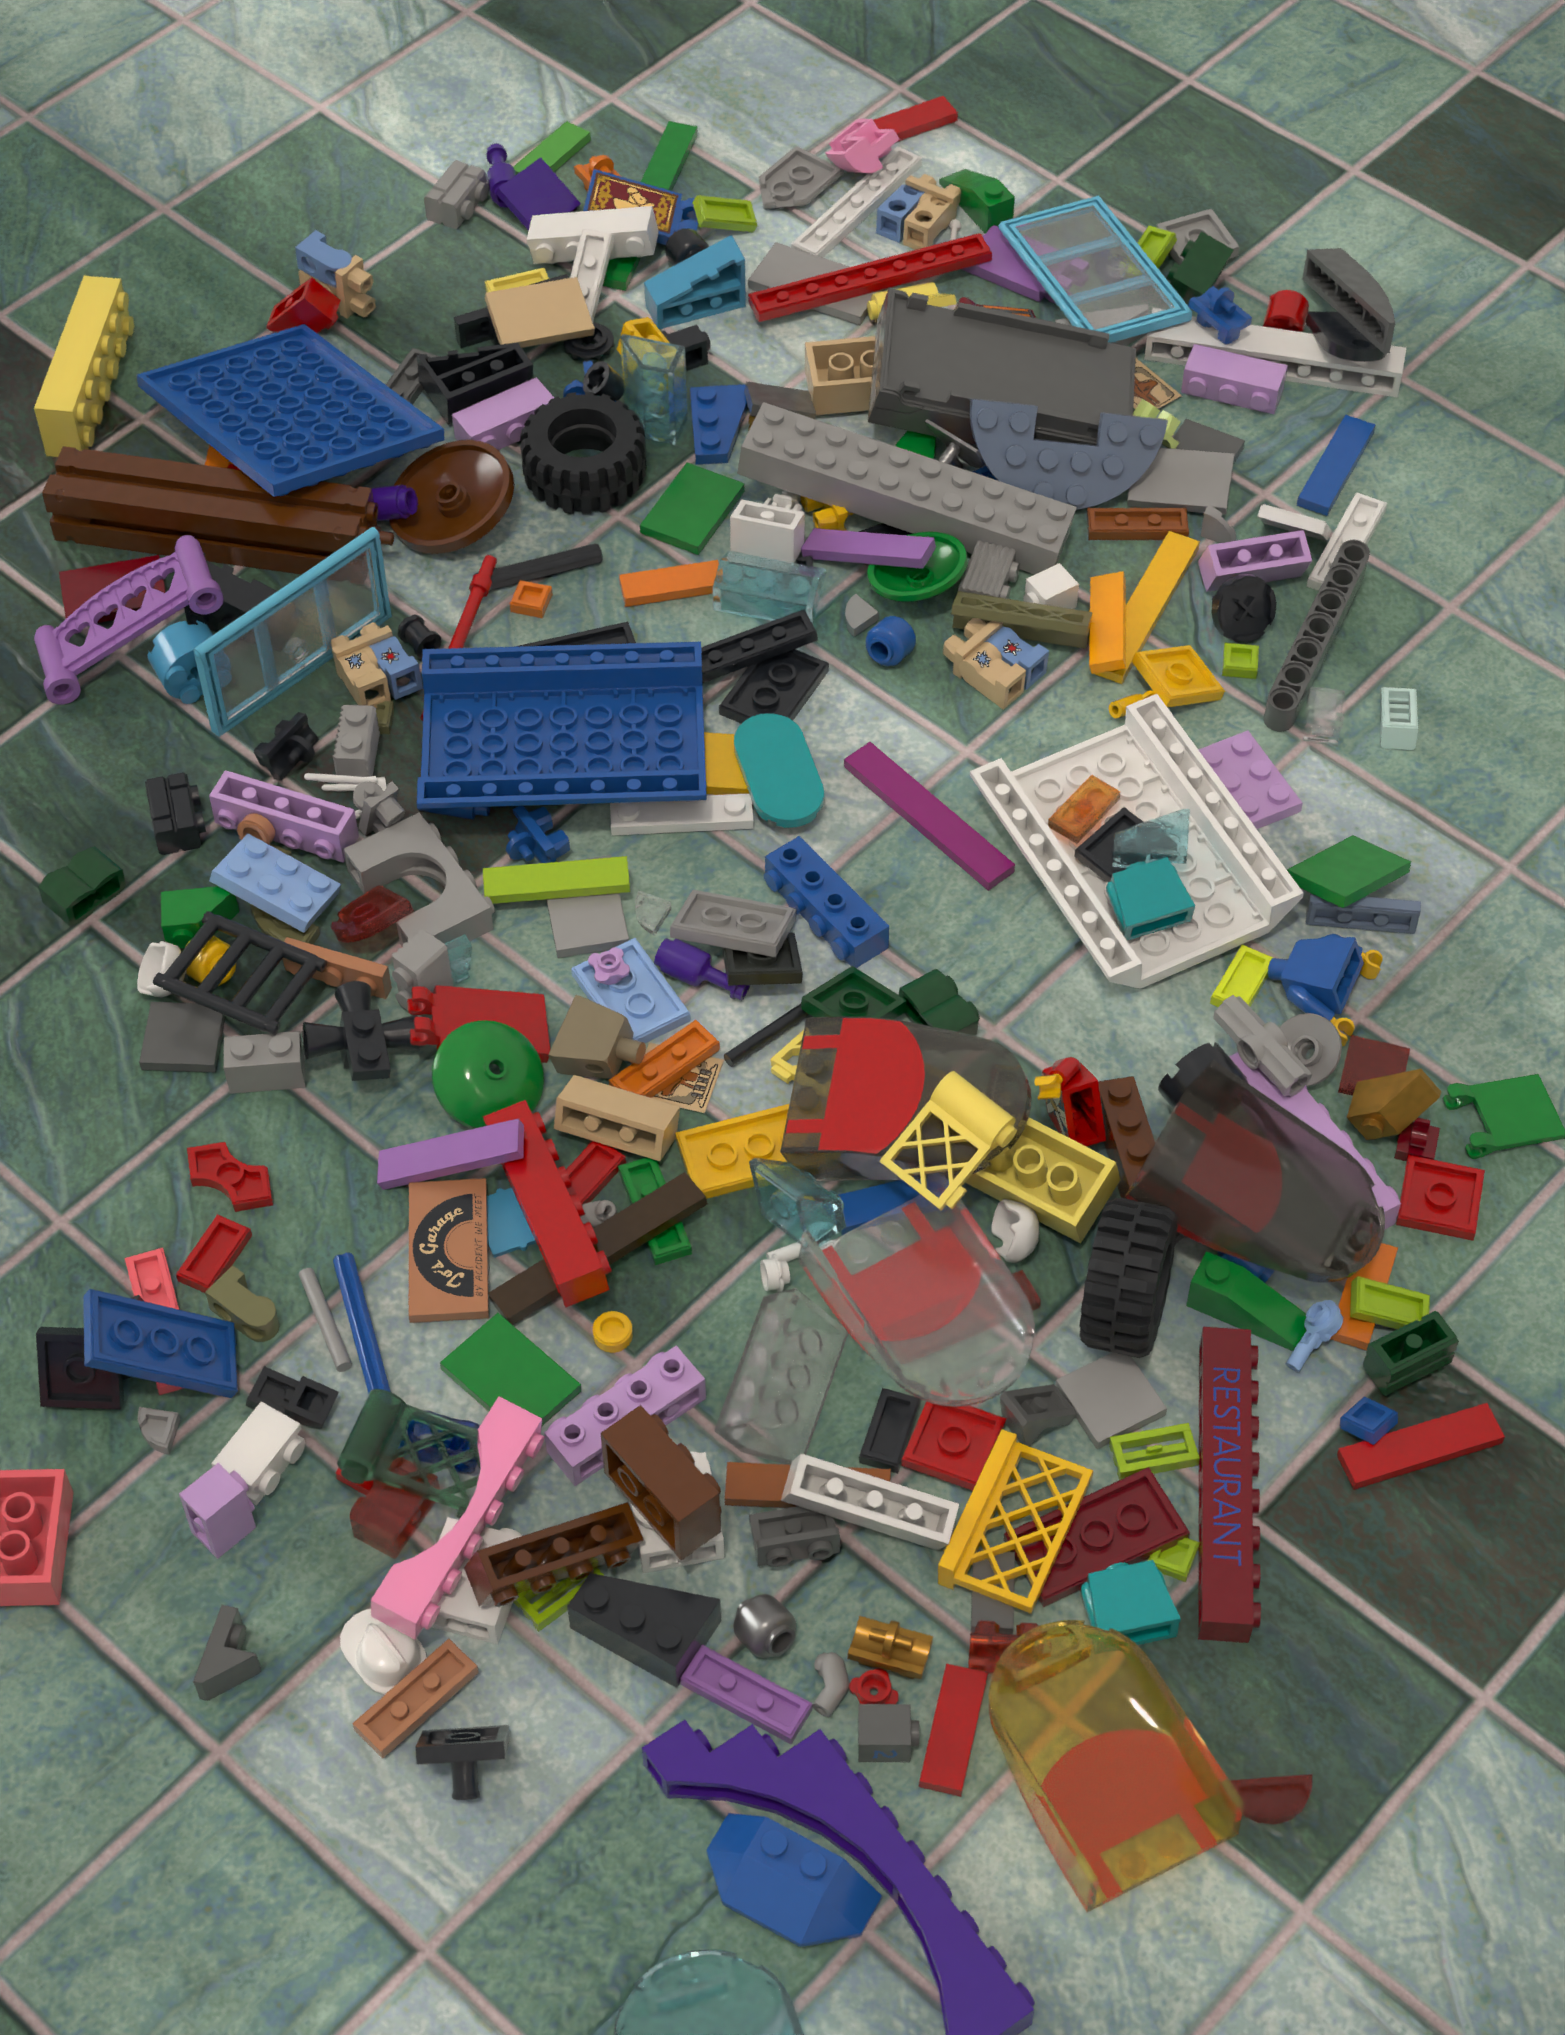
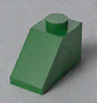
(184, 911)

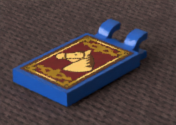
(618, 192)

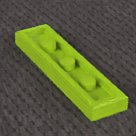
(556, 880)

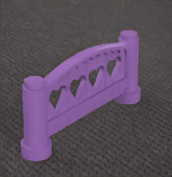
(190, 586)

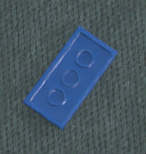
(159, 1343)

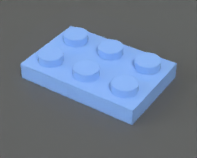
(275, 882)

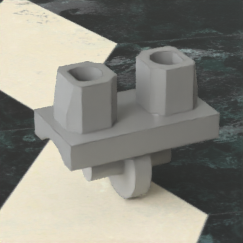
(377, 806)

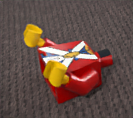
(1073, 1100)

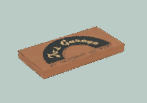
(448, 1250)

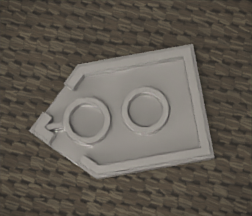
(796, 179)

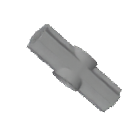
(1262, 1046)

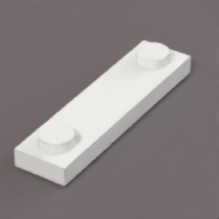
(713, 814)

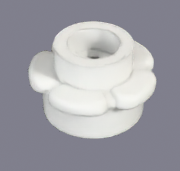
(774, 1273)

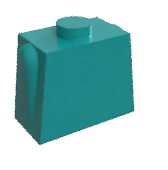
(1149, 898)
(1131, 1602)

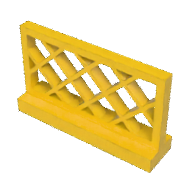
(979, 1515)

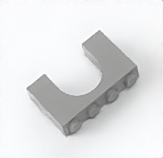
(417, 849)

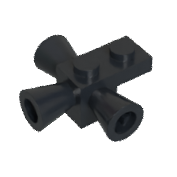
(360, 1036)

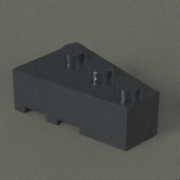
(469, 378)
(645, 1623)

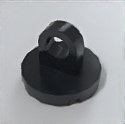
(1243, 608)

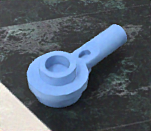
(1321, 1323)

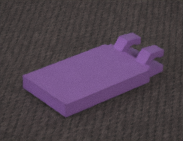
(1008, 268)

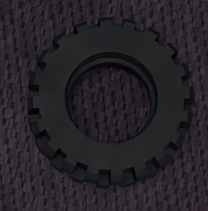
(583, 482)
(1128, 1277)

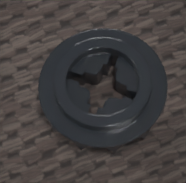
(602, 339)

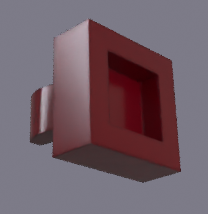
(1417, 1140)

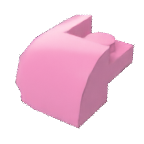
(861, 146)

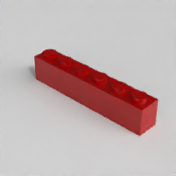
(552, 1212)

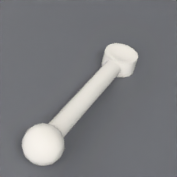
(954, 225)

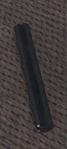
(546, 565)

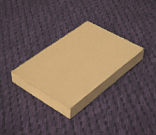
(540, 313)

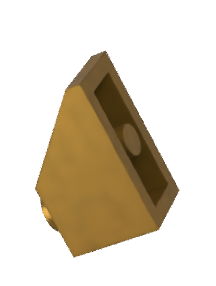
(1391, 1103)

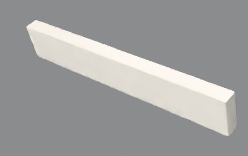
(858, 203)

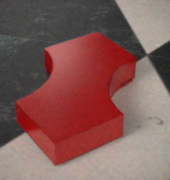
(242, 1183)

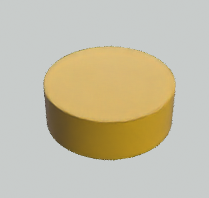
(612, 1331)

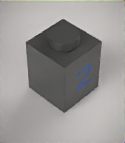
(886, 1732)

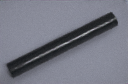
(765, 1035)

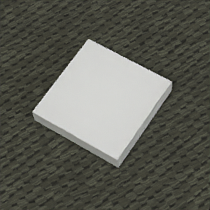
(1294, 522)

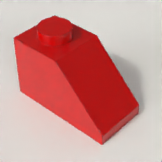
(306, 305)

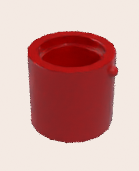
(1287, 311)

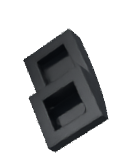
(299, 1400)

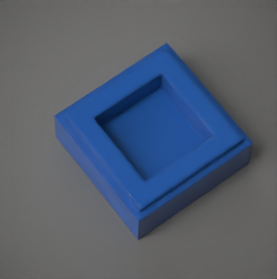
(1368, 1420)

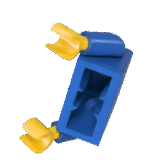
(1323, 975)

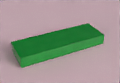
(639, 1180)

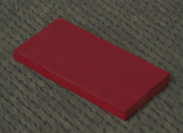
(1110, 1527)

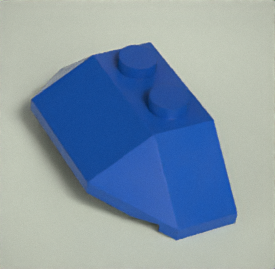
(788, 1882)

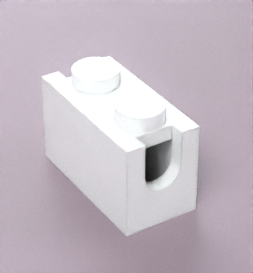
(262, 1450)

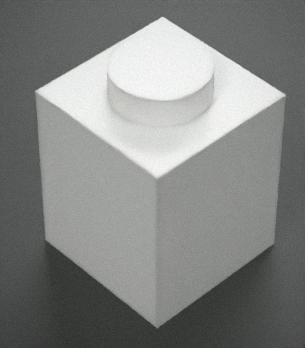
(1052, 588)

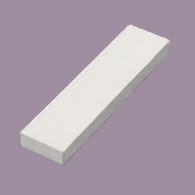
(1358, 524)

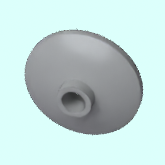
(1316, 1032)

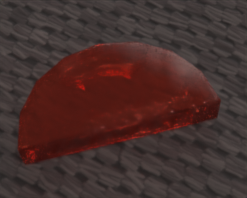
(1274, 1798)

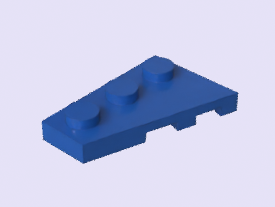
(716, 421)

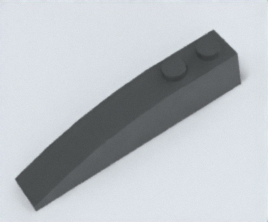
(1351, 293)

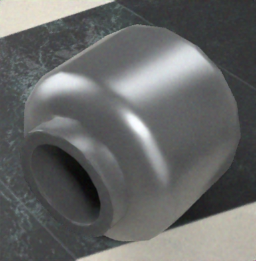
(764, 1626)

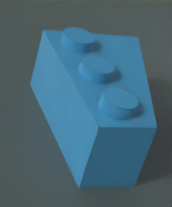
(698, 286)

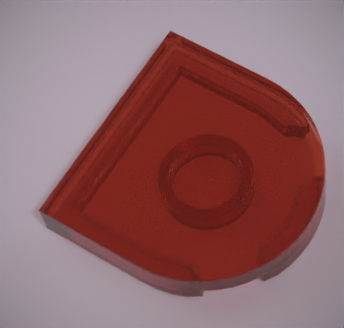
(370, 914)

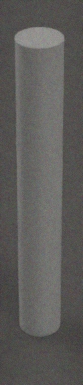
(325, 1319)

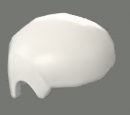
(156, 959)
(1017, 1228)

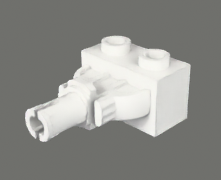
(769, 528)

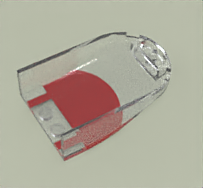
(927, 1300)

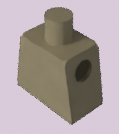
(594, 1041)

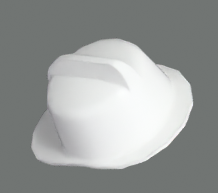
(379, 1651)

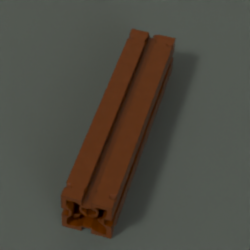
(154, 502)

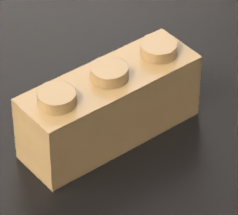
(616, 1117)

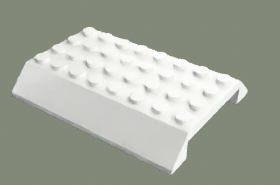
(1158, 770)

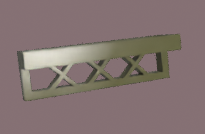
(1026, 619)

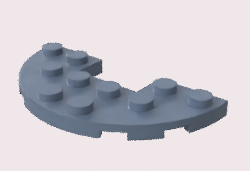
(1064, 470)

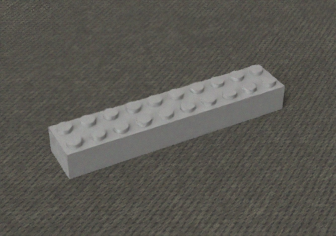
(902, 487)

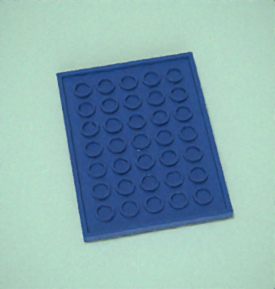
(290, 409)

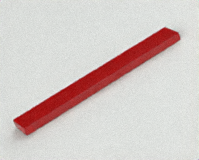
(869, 277)

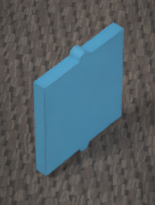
(506, 1224)

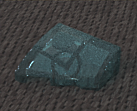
(1153, 840)

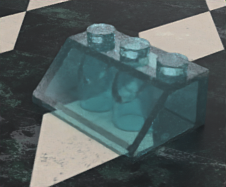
(655, 386)
(766, 587)

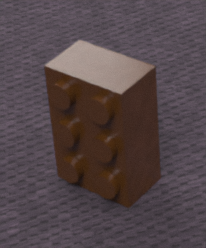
(662, 1481)

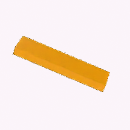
(1108, 623)

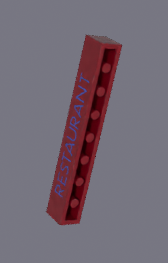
(1225, 1486)

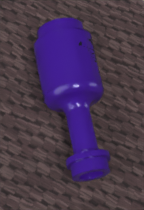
(499, 172)
(395, 502)
(694, 965)

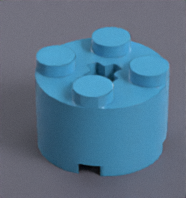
(175, 659)

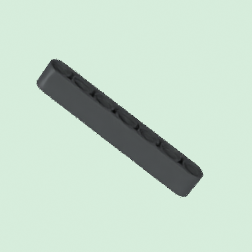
(1316, 635)

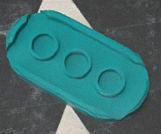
(778, 770)

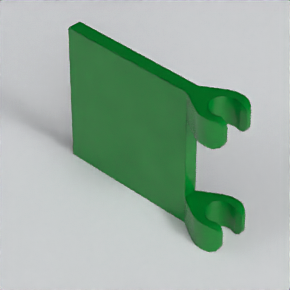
(1512, 1111)

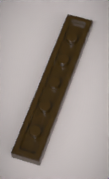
(615, 1237)

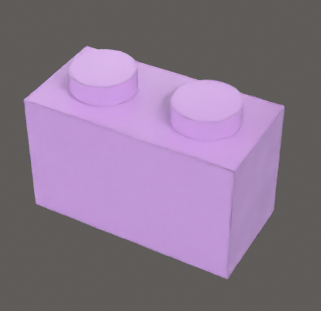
(218, 1509)

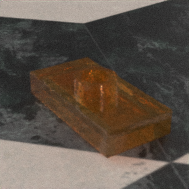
(1084, 809)

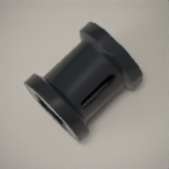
(418, 635)

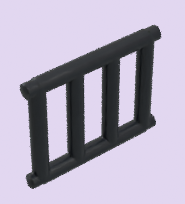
(237, 1007)

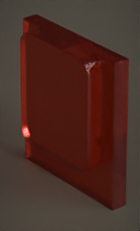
(1371, 1060)

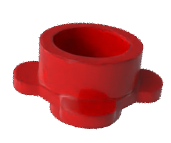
(874, 1679)

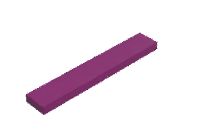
(929, 816)

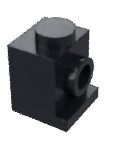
(696, 345)

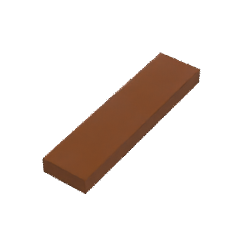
(764, 1483)

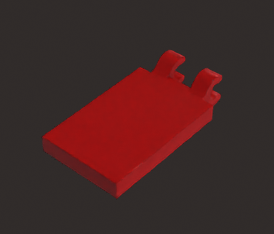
(460, 1005)

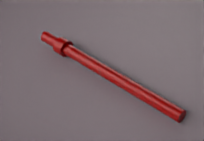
(478, 589)

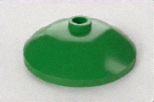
(918, 584)
(464, 1078)

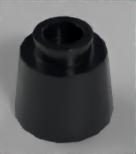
(604, 380)

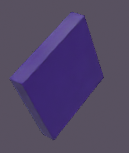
(536, 192)

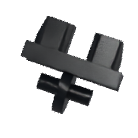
(290, 745)

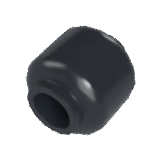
(683, 245)

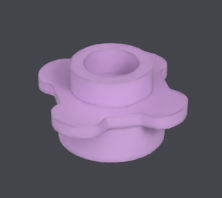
(609, 974)

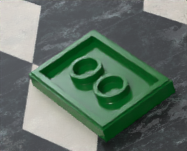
(692, 508)
(1348, 871)
(510, 1366)

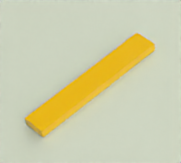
(1154, 595)

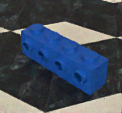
(826, 902)

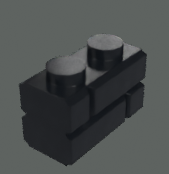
(173, 813)

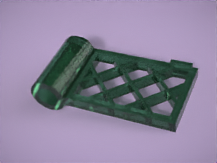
(376, 1443)

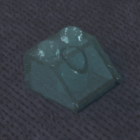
(796, 1201)

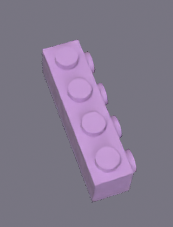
(296, 817)
(663, 1387)

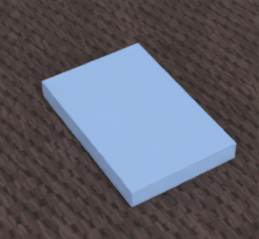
(641, 996)

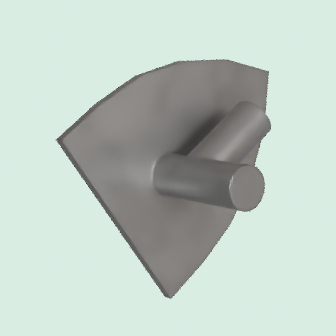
(955, 448)

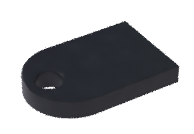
(1341, 337)

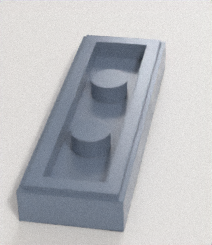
(1366, 914)

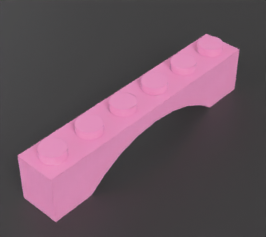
(415, 1586)

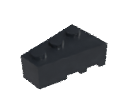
(238, 598)

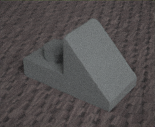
(1034, 1410)
(223, 1660)

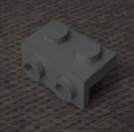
(793, 1535)

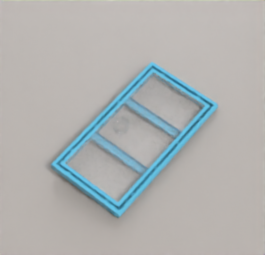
(1095, 270)
(292, 632)

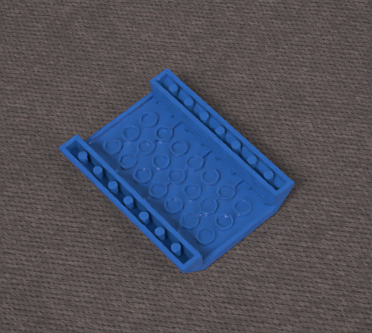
(562, 725)

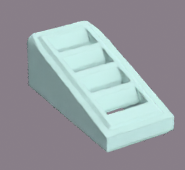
(1399, 720)

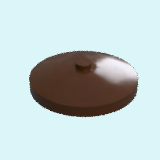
(459, 493)

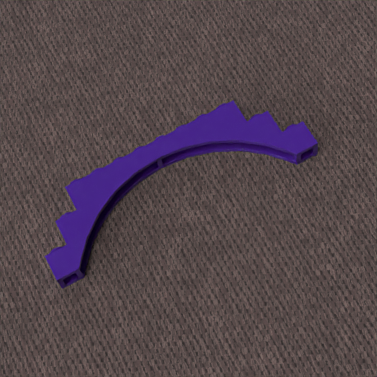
(824, 1795)

